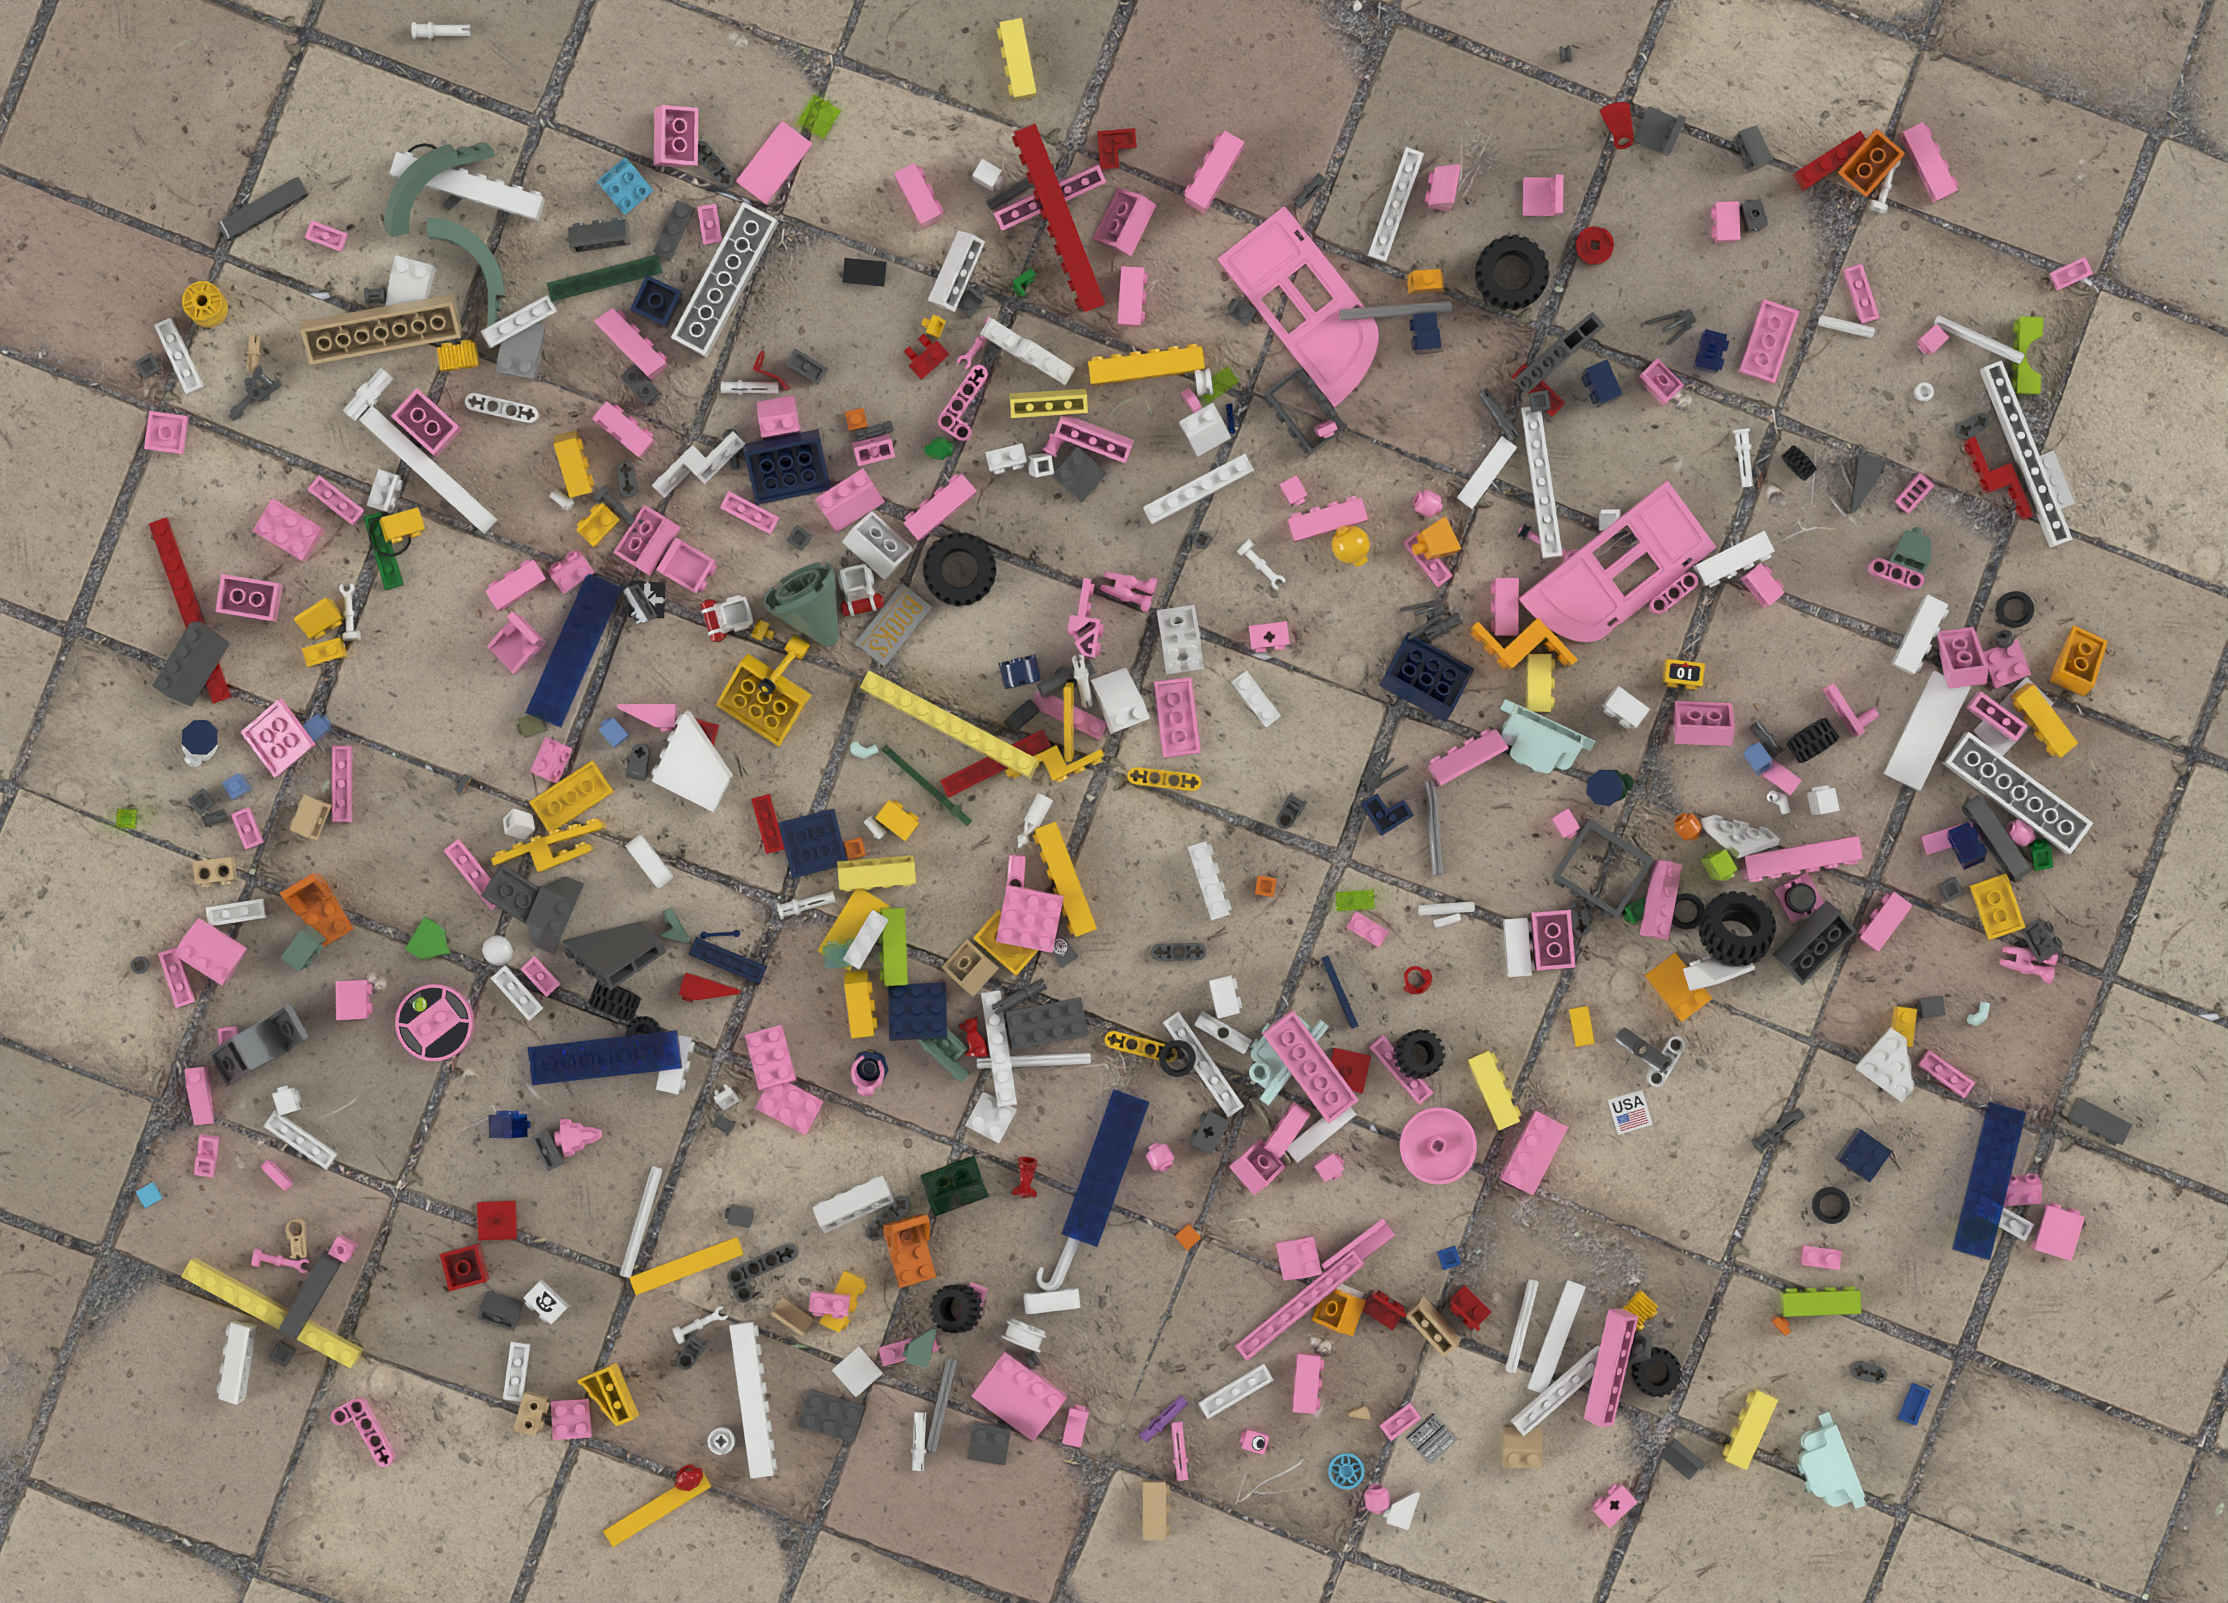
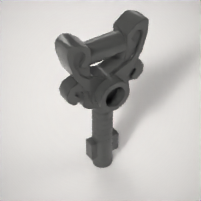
(255, 392)

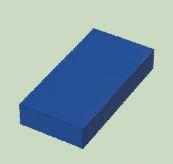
(1913, 1404)

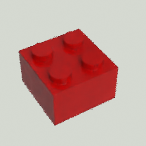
(464, 1266)

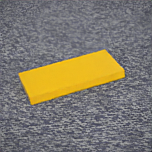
(571, 796)
(853, 917)

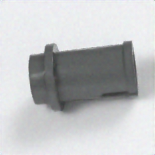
(214, 818)

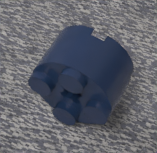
(1019, 672)

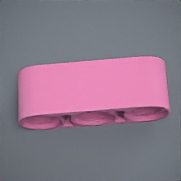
(1886, 574)
(1681, 588)
(1286, 1130)

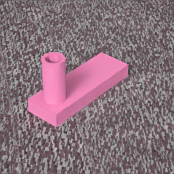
(1853, 724)

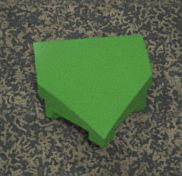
(428, 941)

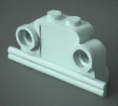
(1540, 741)
(1269, 1069)
(1829, 1466)

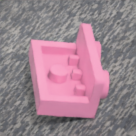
(570, 570)
(551, 760)
(2024, 1190)

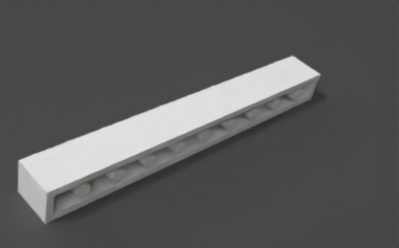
(2025, 454)

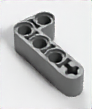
(764, 1267)

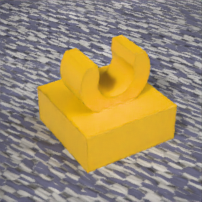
(934, 326)
(760, 630)

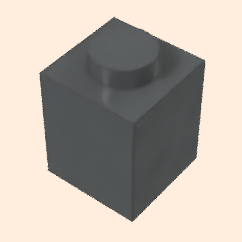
(1930, 1007)
(739, 1215)

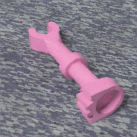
(980, 342)
(277, 1260)

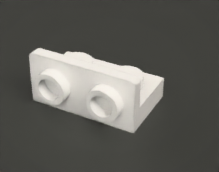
(384, 491)

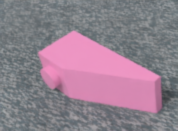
(657, 715)
(199, 1094)

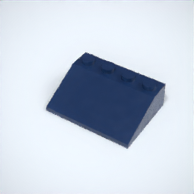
(787, 466)
(1426, 677)

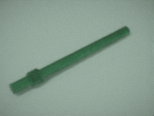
(954, 810)

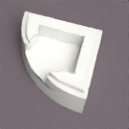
(1447, 920)

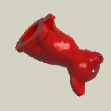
(976, 1042)
(1027, 1166)

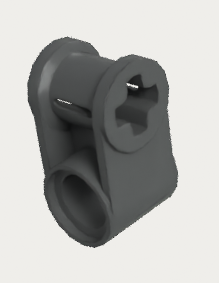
(637, 766)
(1290, 810)
(692, 1350)

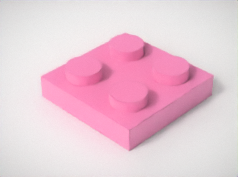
(166, 432)
(2006, 664)
(571, 1419)

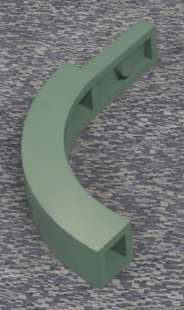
(419, 174)
(448, 231)

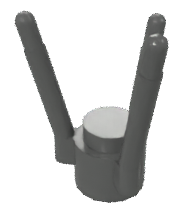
(1684, 319)
(1433, 609)
(1372, 778)

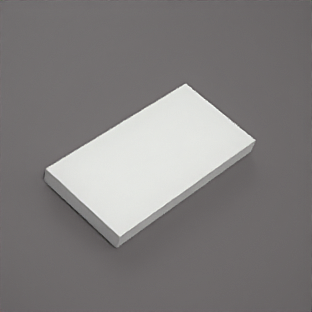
(1991, 736)

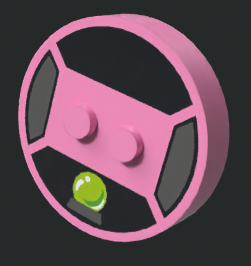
(434, 1022)

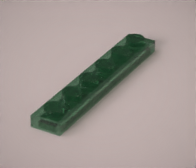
(604, 277)

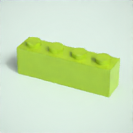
(1719, 865)
(893, 947)
(1820, 1302)

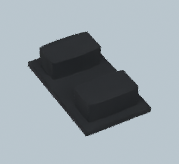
(864, 272)

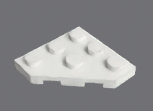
(1738, 836)
(1889, 1065)

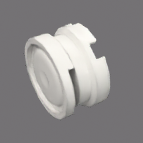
(1203, 382)
(721, 1440)

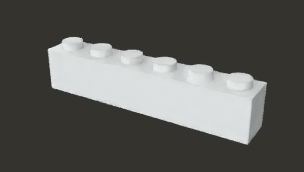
(1198, 489)

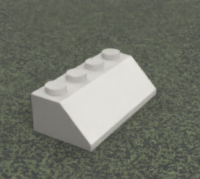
(237, 1361)

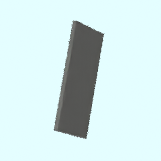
(451, 202)

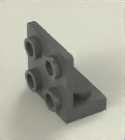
(1659, 131)

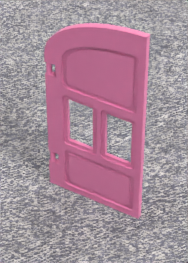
(1328, 348)
(1581, 595)

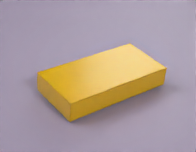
(1581, 1026)

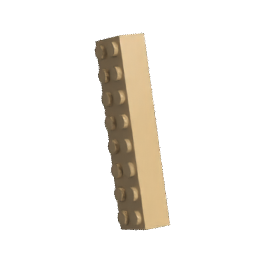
(381, 329)

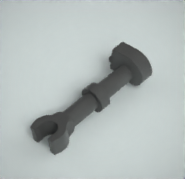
(618, 507)

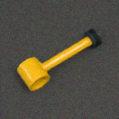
(796, 649)

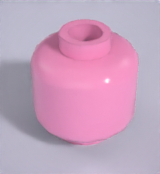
(1427, 503)
(2020, 832)
(1160, 1157)
(1377, 1498)

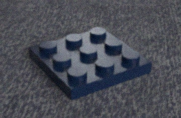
(812, 843)
(917, 1011)

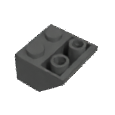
(1752, 148)

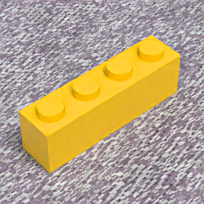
(2043, 720)

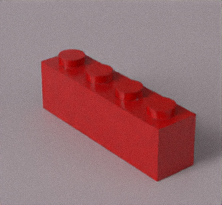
(1828, 162)

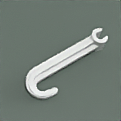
(1061, 1269)

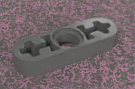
(726, 172)
(1192, 947)
(902, 1211)

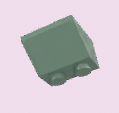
(920, 1348)

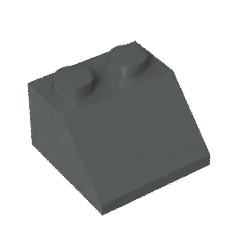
(1079, 474)
(989, 1442)

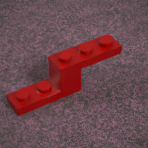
(1998, 478)

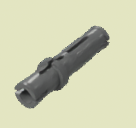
(1498, 414)
(1026, 992)

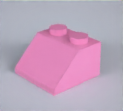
(778, 417)
(1763, 585)
(1257, 1167)
(1298, 1258)

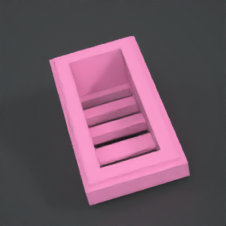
(1924, 492)

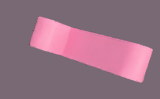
(966, 400)
(366, 1433)

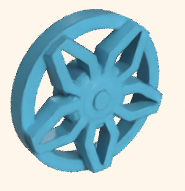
(1346, 1471)

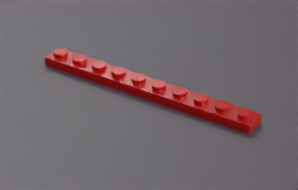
(185, 596)

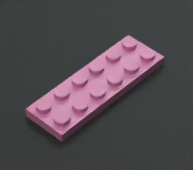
(1310, 1066)

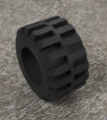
(1812, 740)
(615, 1002)
(1433, 1049)
(942, 1308)
(1671, 1379)

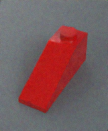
(700, 988)

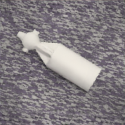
(1034, 817)

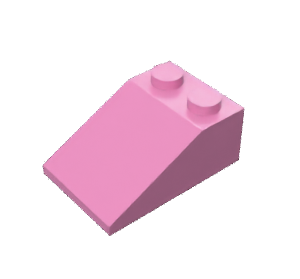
(1443, 187)
(1962, 658)
(353, 999)

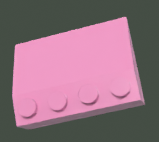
(1019, 1395)

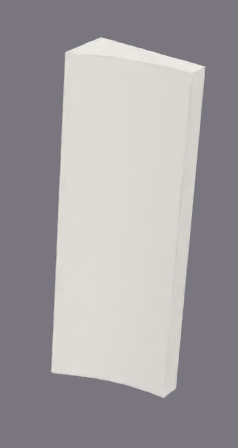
(1925, 732)

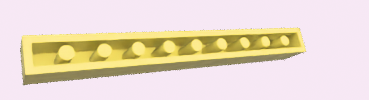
(949, 724)
(269, 1311)

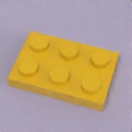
(575, 831)
(1997, 906)
(1011, 956)

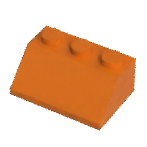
(1871, 162)

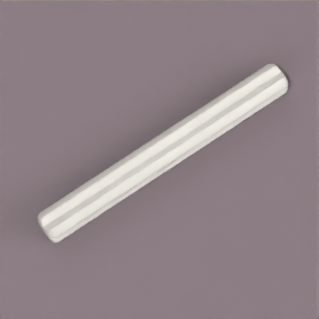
(1979, 339)
(1522, 1325)

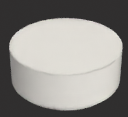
(1923, 392)

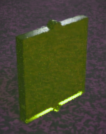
(819, 116)

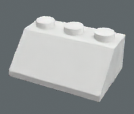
(877, 545)
(1712, 972)

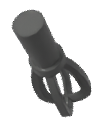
(734, 460)

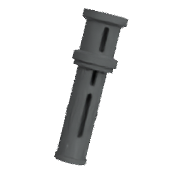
(1770, 1135)

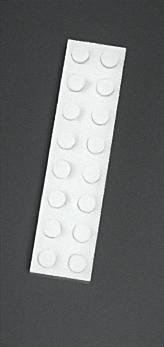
(725, 279)
(2017, 793)

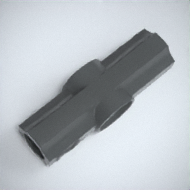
(1060, 678)
(1650, 1056)

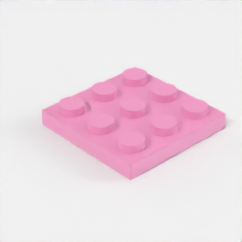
(278, 738)
(1029, 918)

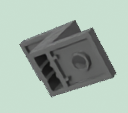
(259, 1045)

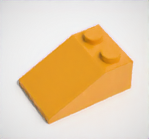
(2079, 661)
(1672, 987)

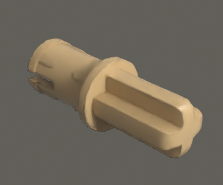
(253, 352)

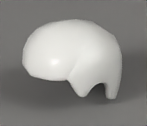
(497, 950)

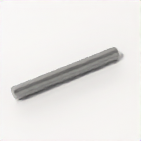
(1433, 825)
(941, 1405)

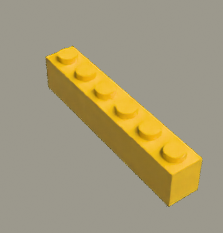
(1147, 365)
(1065, 879)

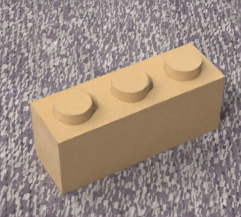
(1433, 1326)
(1155, 1510)

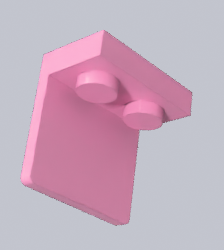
(1543, 196)

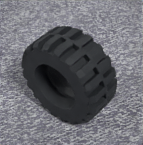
(1530, 254)
(959, 543)
(1731, 947)

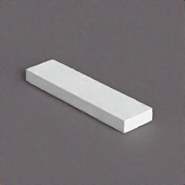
(518, 321)
(179, 356)
(1486, 472)
(1317, 1134)
(300, 1140)
(1235, 1391)

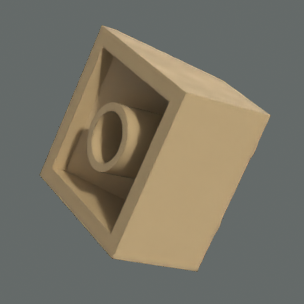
(970, 967)
(1521, 1450)

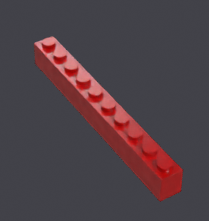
(1059, 218)

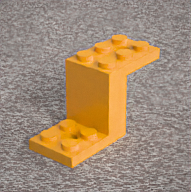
(1522, 644)

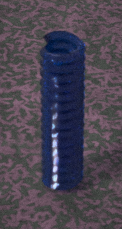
(1230, 418)

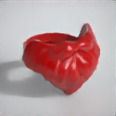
(1409, 988)
(688, 1479)

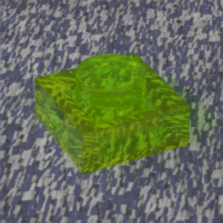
(126, 818)

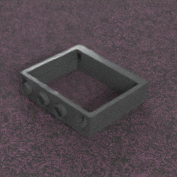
(1622, 844)

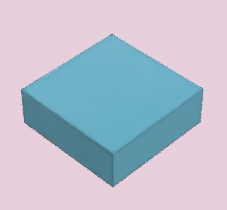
(149, 1195)

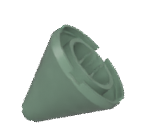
(808, 602)

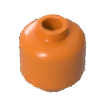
(1687, 826)

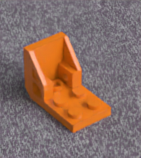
(318, 907)
(909, 1249)

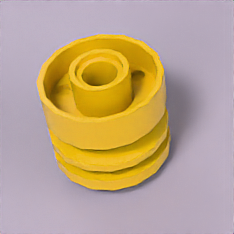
(205, 304)

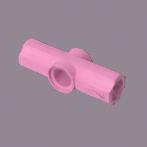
(1016, 869)

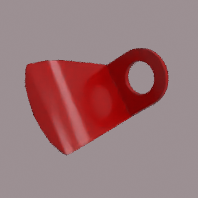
(1619, 122)
(756, 368)

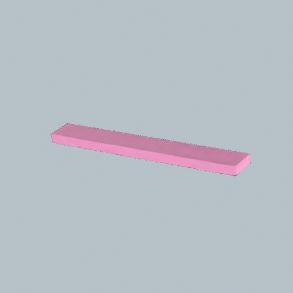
(1300, 1305)

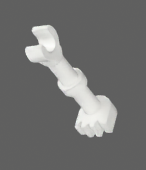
(1880, 206)
(1259, 563)
(350, 634)
(697, 1324)

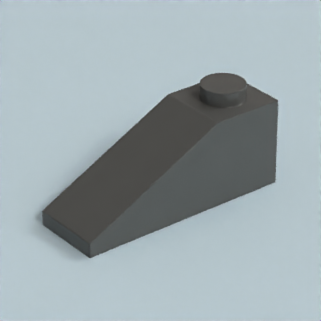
(1865, 476)

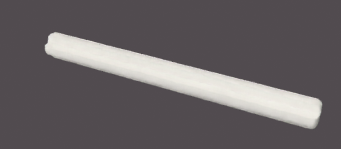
(1040, 1060)
(641, 1221)

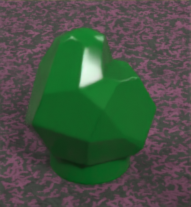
(939, 448)

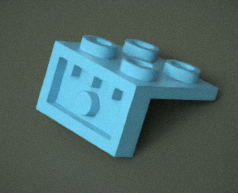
(625, 186)

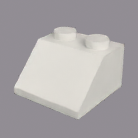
(1205, 429)
(1224, 996)

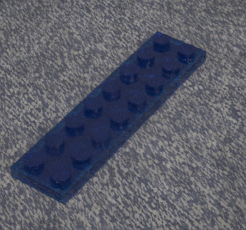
(574, 650)
(605, 1057)
(1105, 1168)
(1988, 1181)

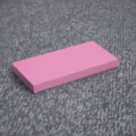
(774, 162)
(1768, 341)
(1177, 717)

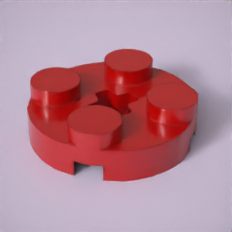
(1590, 255)

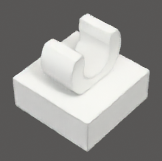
(726, 1098)

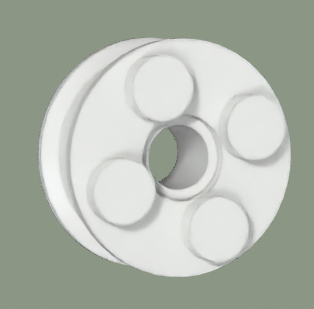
(1024, 1335)

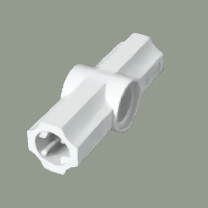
(368, 394)
(1212, 1025)

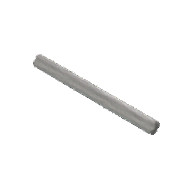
(1395, 310)

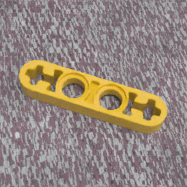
(1164, 776)
(1141, 1043)

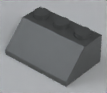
(598, 235)

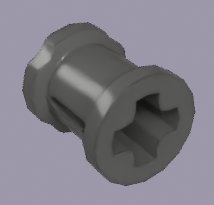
(380, 291)
(723, 1124)

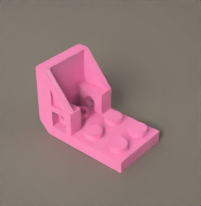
(516, 643)

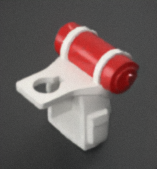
(858, 591)
(726, 616)

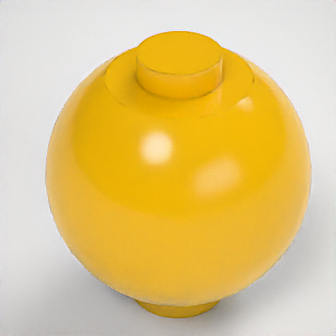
(1351, 545)

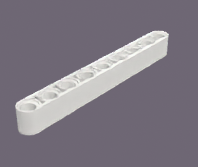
(428, 469)

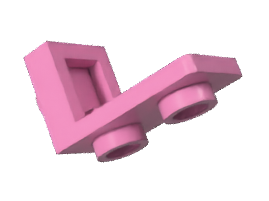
(1075, 1425)

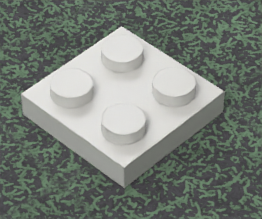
(990, 1119)

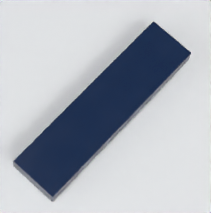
(727, 960)
(1339, 991)

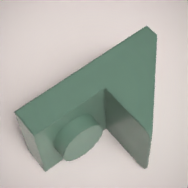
(677, 932)

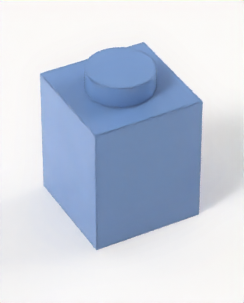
(317, 727)
(613, 731)
(1758, 758)
(237, 786)

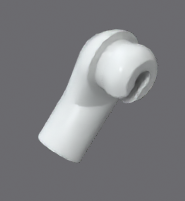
(1779, 799)

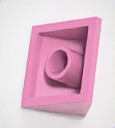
(1660, 382)

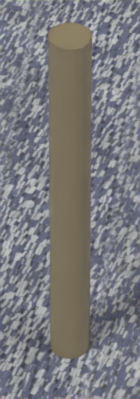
(1266, 1124)

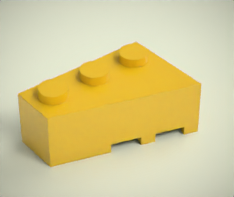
(573, 463)
(859, 1003)
(611, 1393)

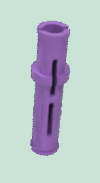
(1166, 1416)

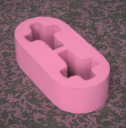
(1191, 400)
(277, 1174)

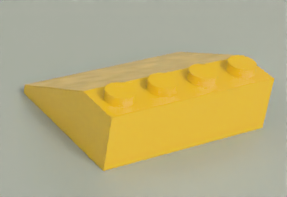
(765, 714)

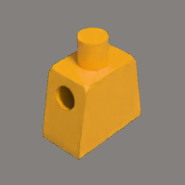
(1425, 281)
(1437, 541)

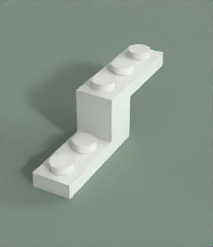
(1027, 351)
(702, 467)

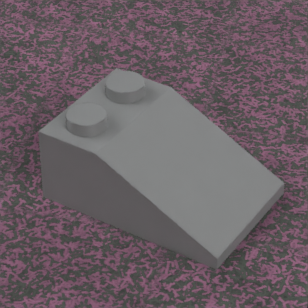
(521, 353)

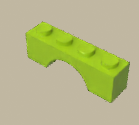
(2025, 379)

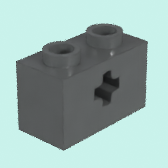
(1210, 1142)

